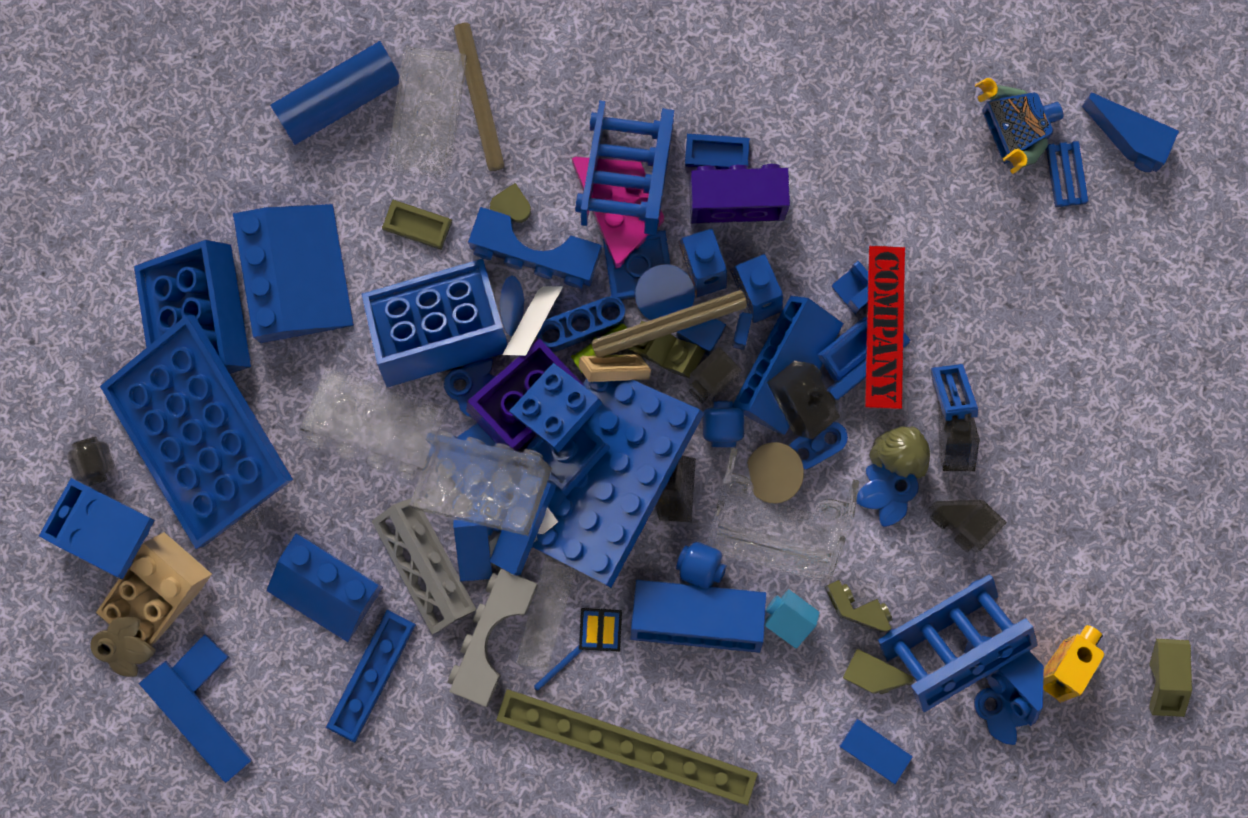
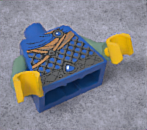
(1018, 122)

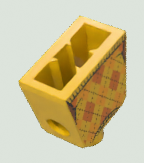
(1069, 668)

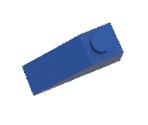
(1135, 135)

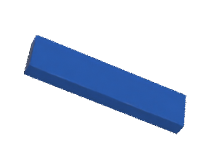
(371, 676)
(195, 721)

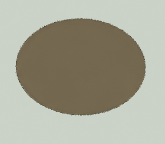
(775, 472)

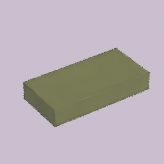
(417, 224)

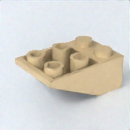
(155, 587)

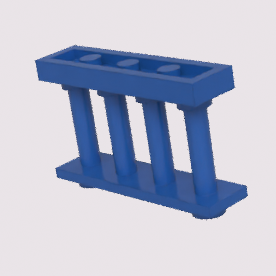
(650, 184)
(971, 666)

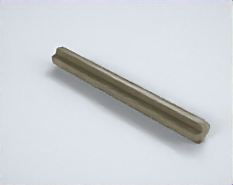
(479, 98)
(669, 324)

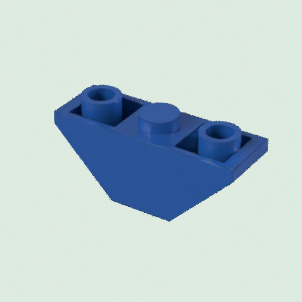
(1019, 684)

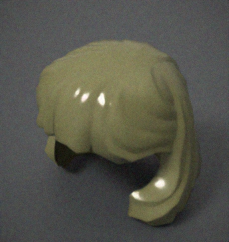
(902, 452)

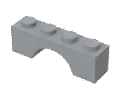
(476, 676)

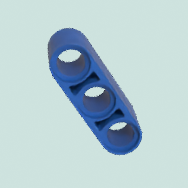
(590, 312)

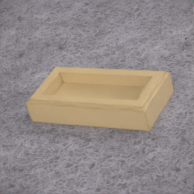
(614, 368)

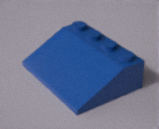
(292, 271)
(197, 283)
(434, 323)

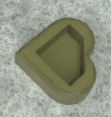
(512, 203)

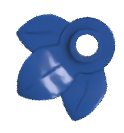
(476, 377)
(883, 494)
(1001, 720)

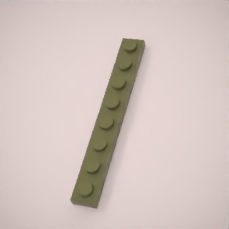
(627, 747)

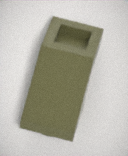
(671, 354)
(870, 614)
(1173, 677)

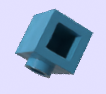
(791, 618)

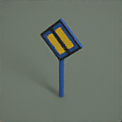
(598, 631)

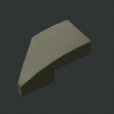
(875, 674)

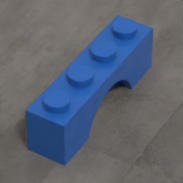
(573, 260)

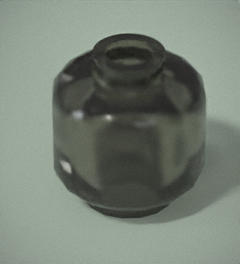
(90, 461)

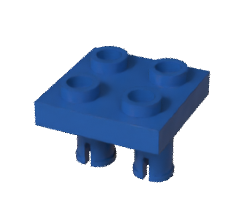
(556, 407)

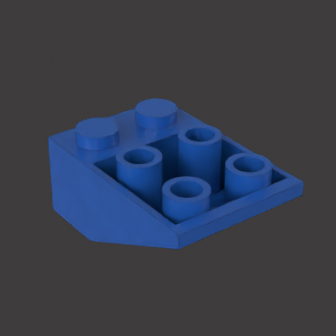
(96, 528)

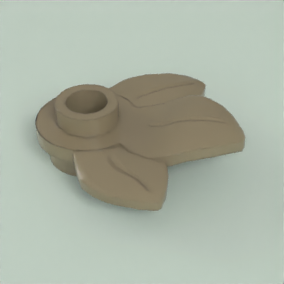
(124, 646)

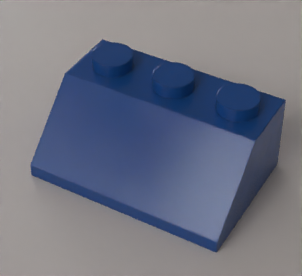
(323, 587)

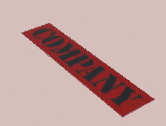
(885, 327)

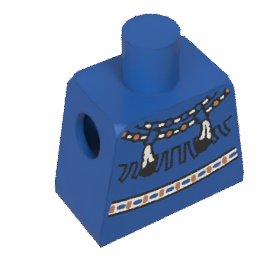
(759, 287)

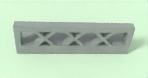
(427, 561)

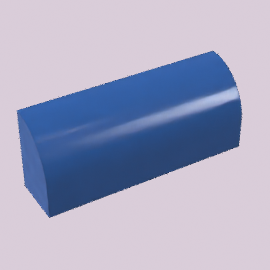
(336, 93)
(798, 335)
(698, 616)

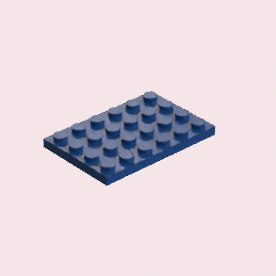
(195, 432)
(618, 494)

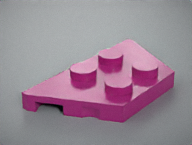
(619, 232)

